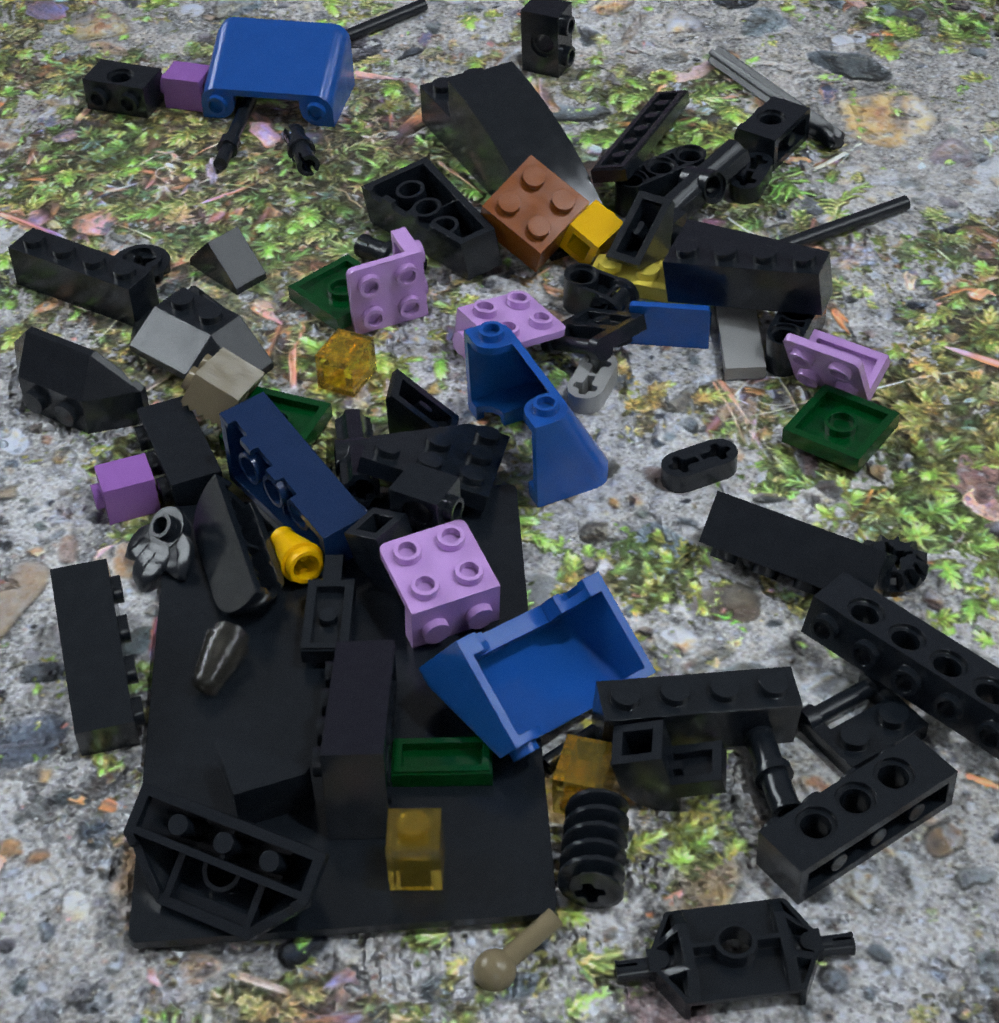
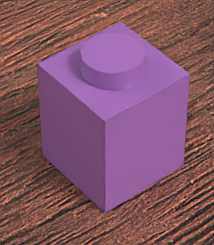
(184, 85)
(125, 489)

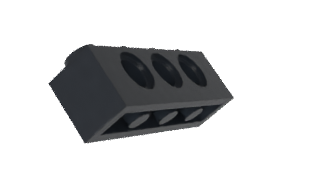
(855, 818)

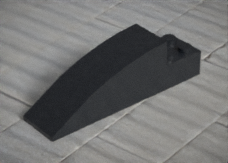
(495, 123)

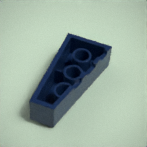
(287, 476)

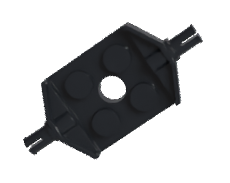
(696, 970)

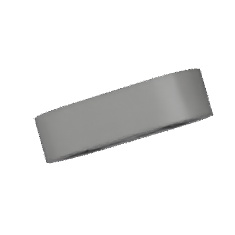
(591, 384)

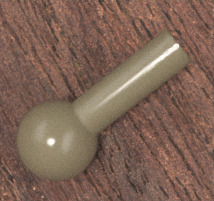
(497, 968)

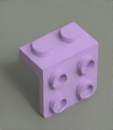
(389, 287)
(517, 311)
(836, 363)
(442, 582)

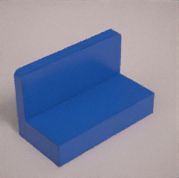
(673, 324)

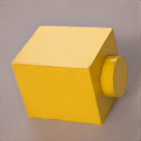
(591, 233)

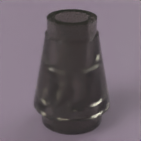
(219, 656)

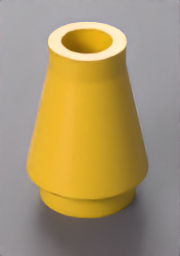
(297, 556)

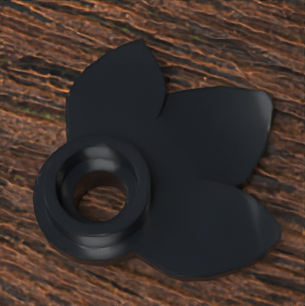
(161, 548)

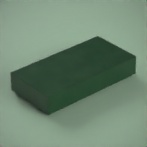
(441, 762)

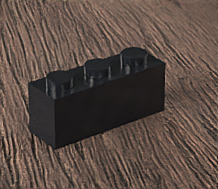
(175, 451)

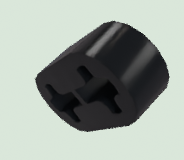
(753, 180)
(699, 465)

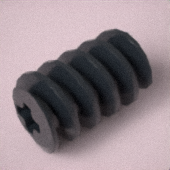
(594, 848)

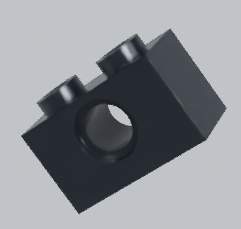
(547, 37)
(123, 88)
(775, 129)

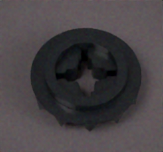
(148, 256)
(912, 563)

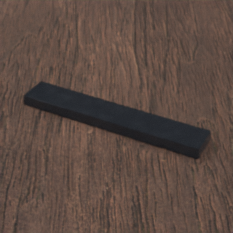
(640, 137)

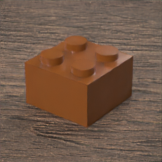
(533, 212)

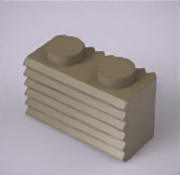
(219, 384)

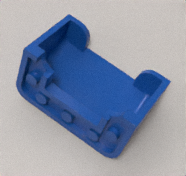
(280, 62)
(512, 385)
(537, 667)

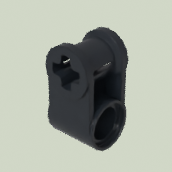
(594, 288)

